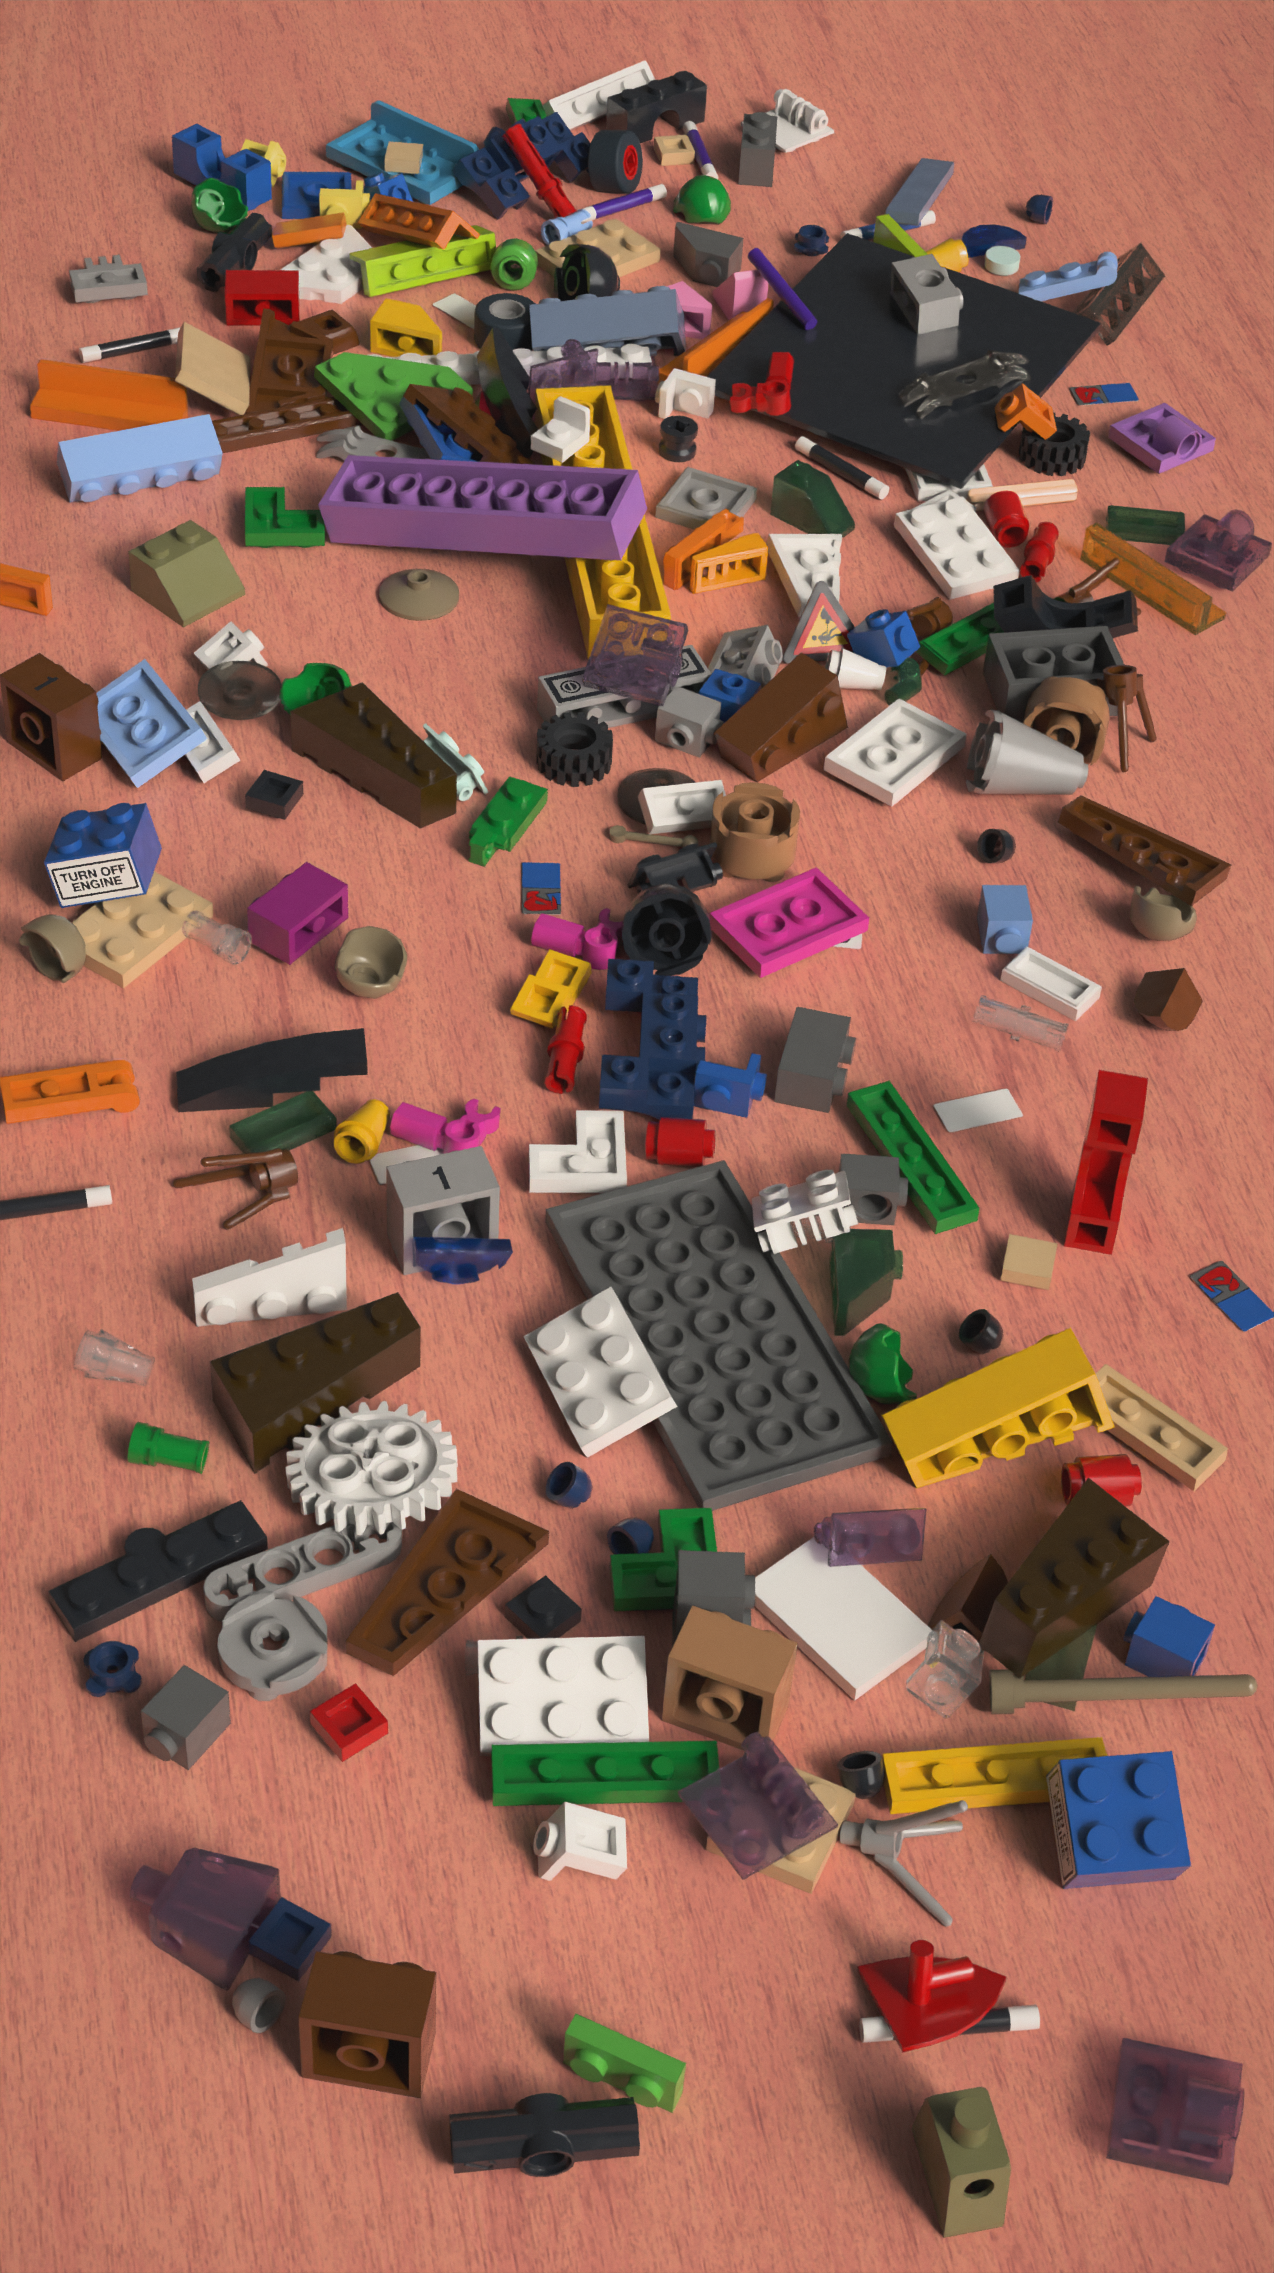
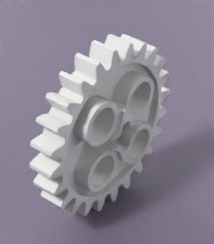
(371, 1467)

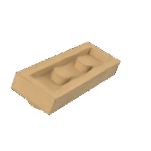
(1159, 1431)

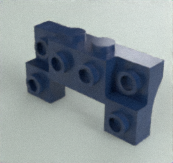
(497, 173)
(665, 1072)

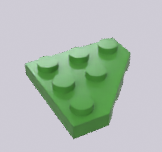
(375, 385)

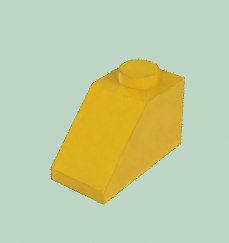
(403, 329)

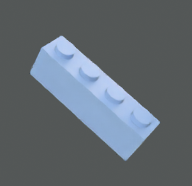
(139, 458)

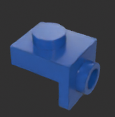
(391, 186)
(729, 1088)

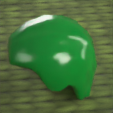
(703, 200)
(217, 206)
(312, 684)
(880, 1367)

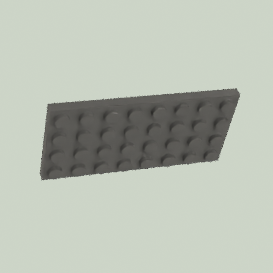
(727, 1330)

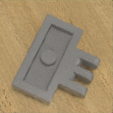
(107, 280)

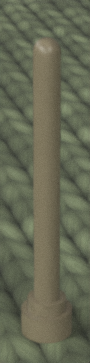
(1012, 1692)

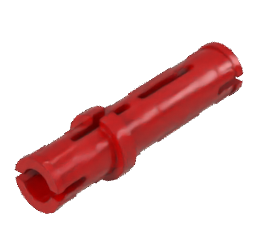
(547, 185)

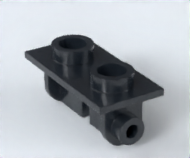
(689, 864)

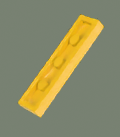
(978, 1774)

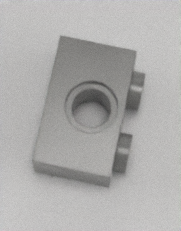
(925, 294)

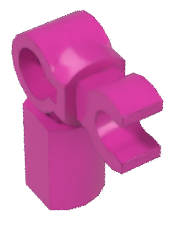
(570, 939)
(434, 1132)

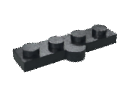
(156, 1569)

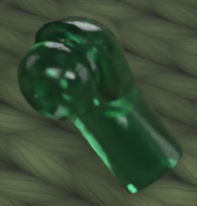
(908, 681)

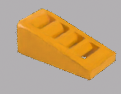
(752, 569)

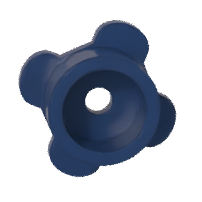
(811, 240)
(107, 1657)

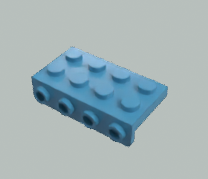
(367, 144)

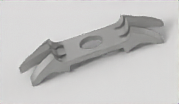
(355, 442)

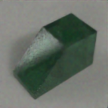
(809, 501)
(861, 1275)

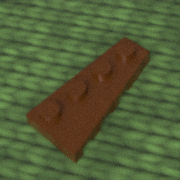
(473, 427)
(1156, 856)
(445, 1575)

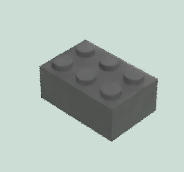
(1022, 660)

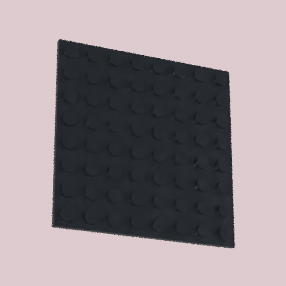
(868, 353)

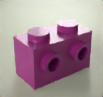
(297, 912)

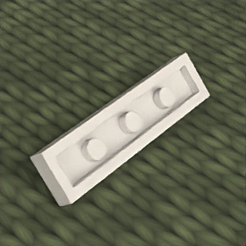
(590, 101)

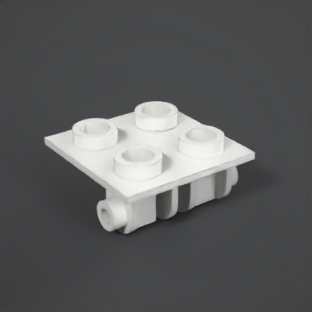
(797, 121)
(780, 1205)

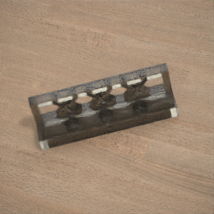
(1104, 301)

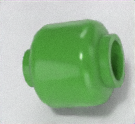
(503, 264)

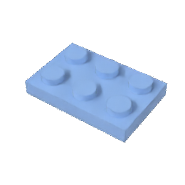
(145, 723)

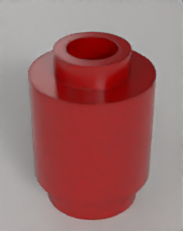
(1006, 518)
(680, 1142)
(1110, 1472)

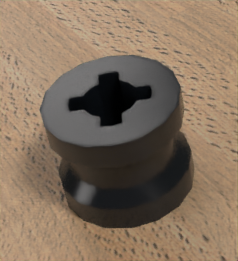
(678, 438)

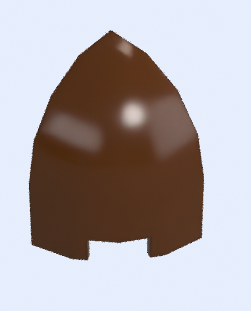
(1168, 999)
(972, 1598)

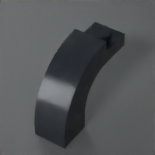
(1024, 607)

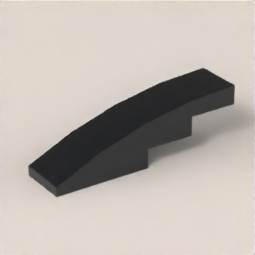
(505, 391)
(279, 1066)

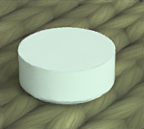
(1002, 260)

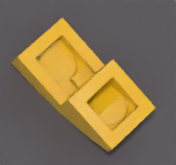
(553, 987)

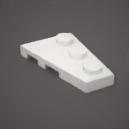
(805, 561)
(286, 1286)

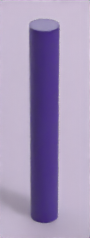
(782, 289)

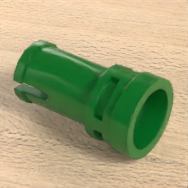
(153, 1446)

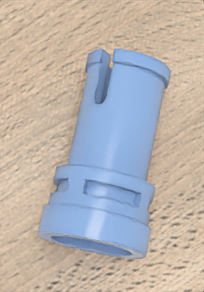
(564, 227)

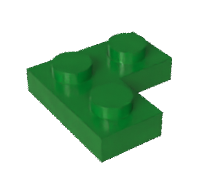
(271, 525)
(649, 1579)

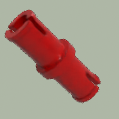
(1040, 551)
(565, 1049)

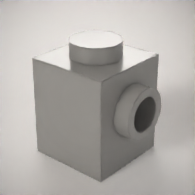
(688, 721)

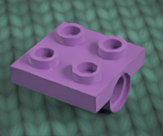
(1161, 438)

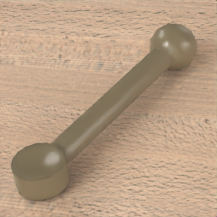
(619, 834)

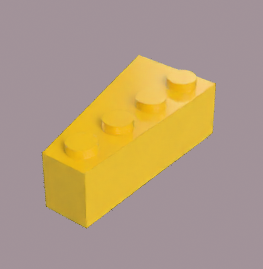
(1000, 1410)

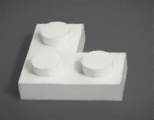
(591, 1165)

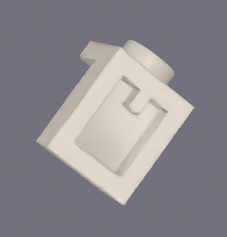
(686, 393)
(565, 432)
(230, 645)
(581, 1841)

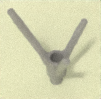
(885, 1842)

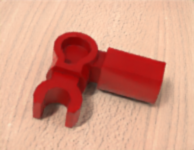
(767, 397)

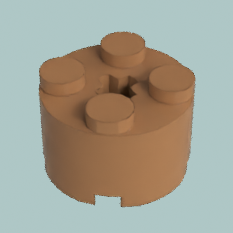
(1070, 714)
(754, 832)

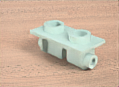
(466, 767)

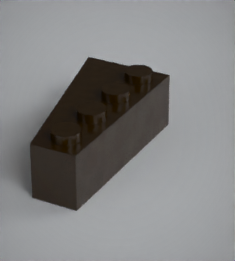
(377, 753)
(312, 1371)
(1073, 1579)

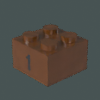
(51, 716)
(368, 2023)

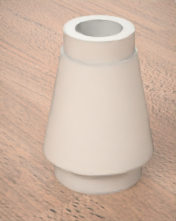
(855, 671)

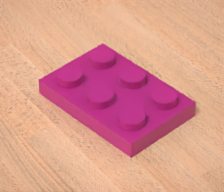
(788, 922)

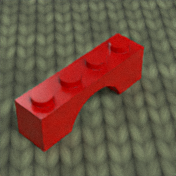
(1105, 1161)

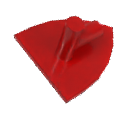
(930, 1996)

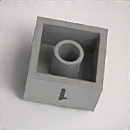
(440, 1198)

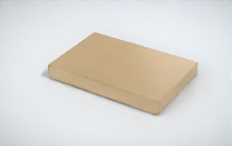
(213, 369)

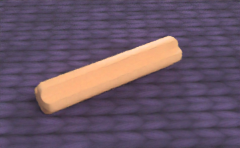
(1030, 493)

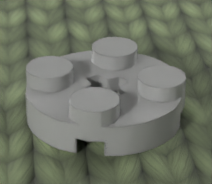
(272, 1671)

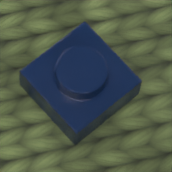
(289, 1939)

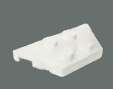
(328, 271)

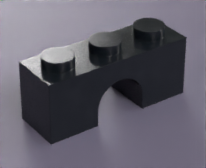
(672, 99)

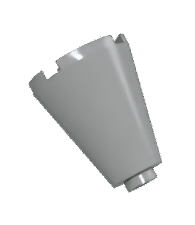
(1022, 760)

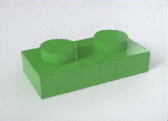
(624, 2063)

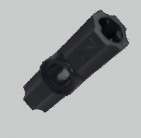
(234, 251)
(544, 2135)

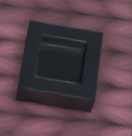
(274, 794)
(543, 1611)

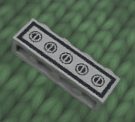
(566, 693)

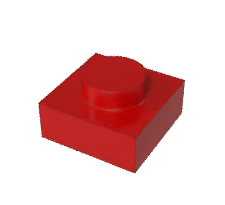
(348, 1722)

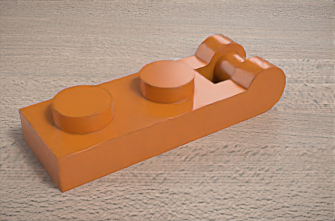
(69, 1091)

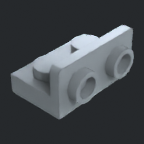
(749, 654)

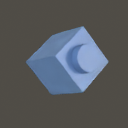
(1004, 919)

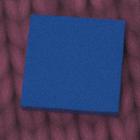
(302, 191)

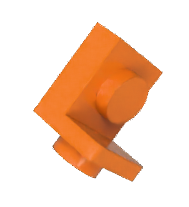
(1027, 408)

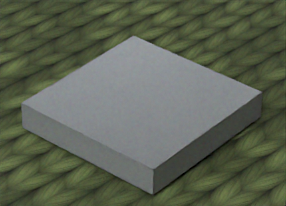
(700, 496)

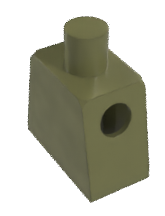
(963, 2146)

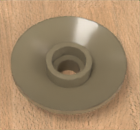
(419, 594)

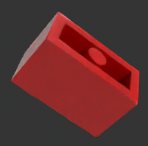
(254, 290)

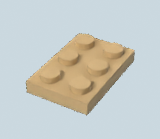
(621, 243)
(137, 931)

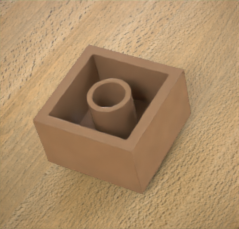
(728, 1678)

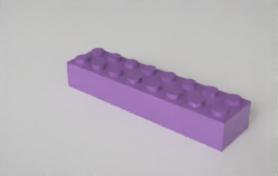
(484, 507)

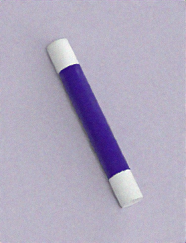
(701, 154)
(625, 202)

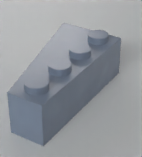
(644, 319)

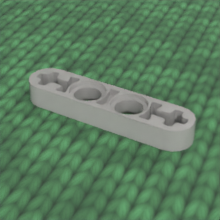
(299, 1559)

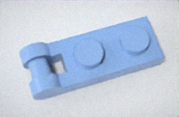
(1070, 278)

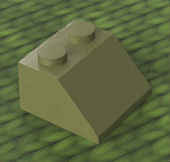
(184, 573)

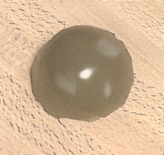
(1161, 915)
(55, 946)
(370, 962)

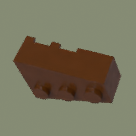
(783, 719)

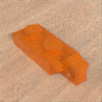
(713, 533)

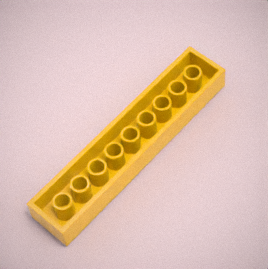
(634, 579)

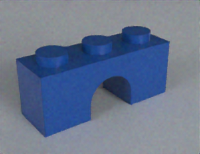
(200, 157)

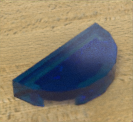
(982, 237)
(460, 1258)

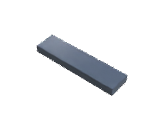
(920, 191)

